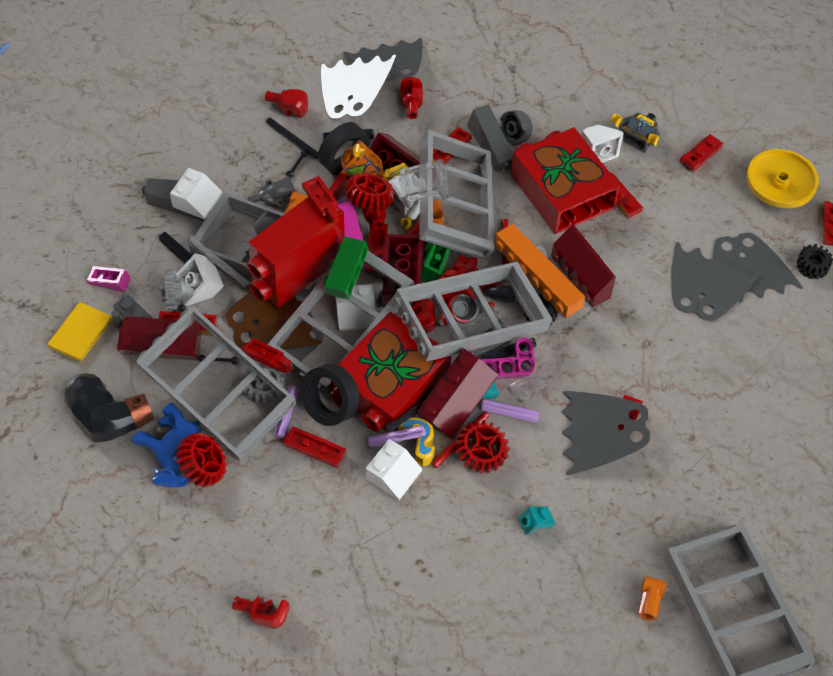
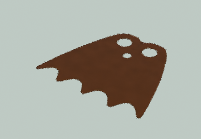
(270, 322)

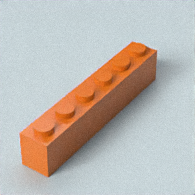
(539, 271)

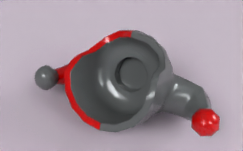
(463, 309)

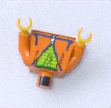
(362, 159)

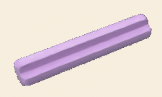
(510, 410)
(282, 426)
(397, 436)

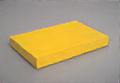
(80, 332)

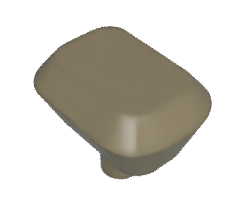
(159, 432)

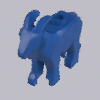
(166, 448)

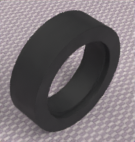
(335, 140)
(346, 386)

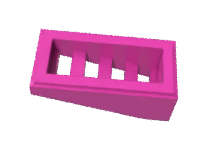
(120, 280)

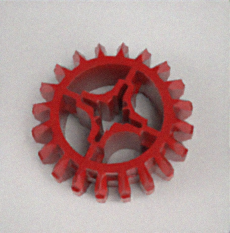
(369, 192)
(492, 437)
(201, 460)

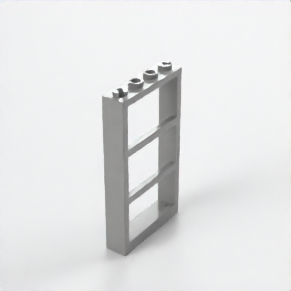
(217, 217)
(446, 236)
(518, 282)
(302, 311)
(172, 332)
(785, 667)

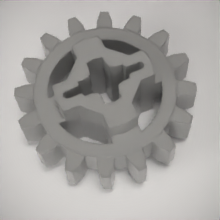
(171, 289)
(262, 390)

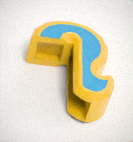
(424, 444)

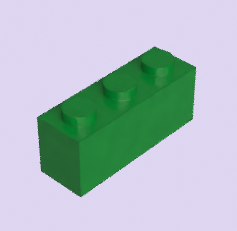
(433, 262)
(346, 267)

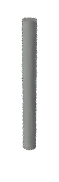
(218, 261)

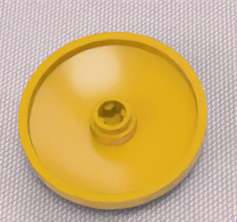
(782, 178)

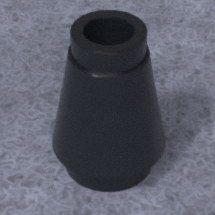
(501, 293)

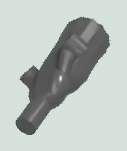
(274, 191)

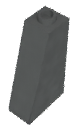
(490, 137)
(158, 194)

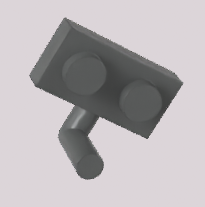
(127, 307)

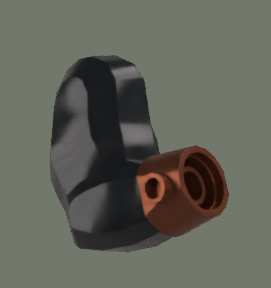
(99, 413)

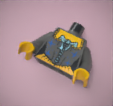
(638, 130)

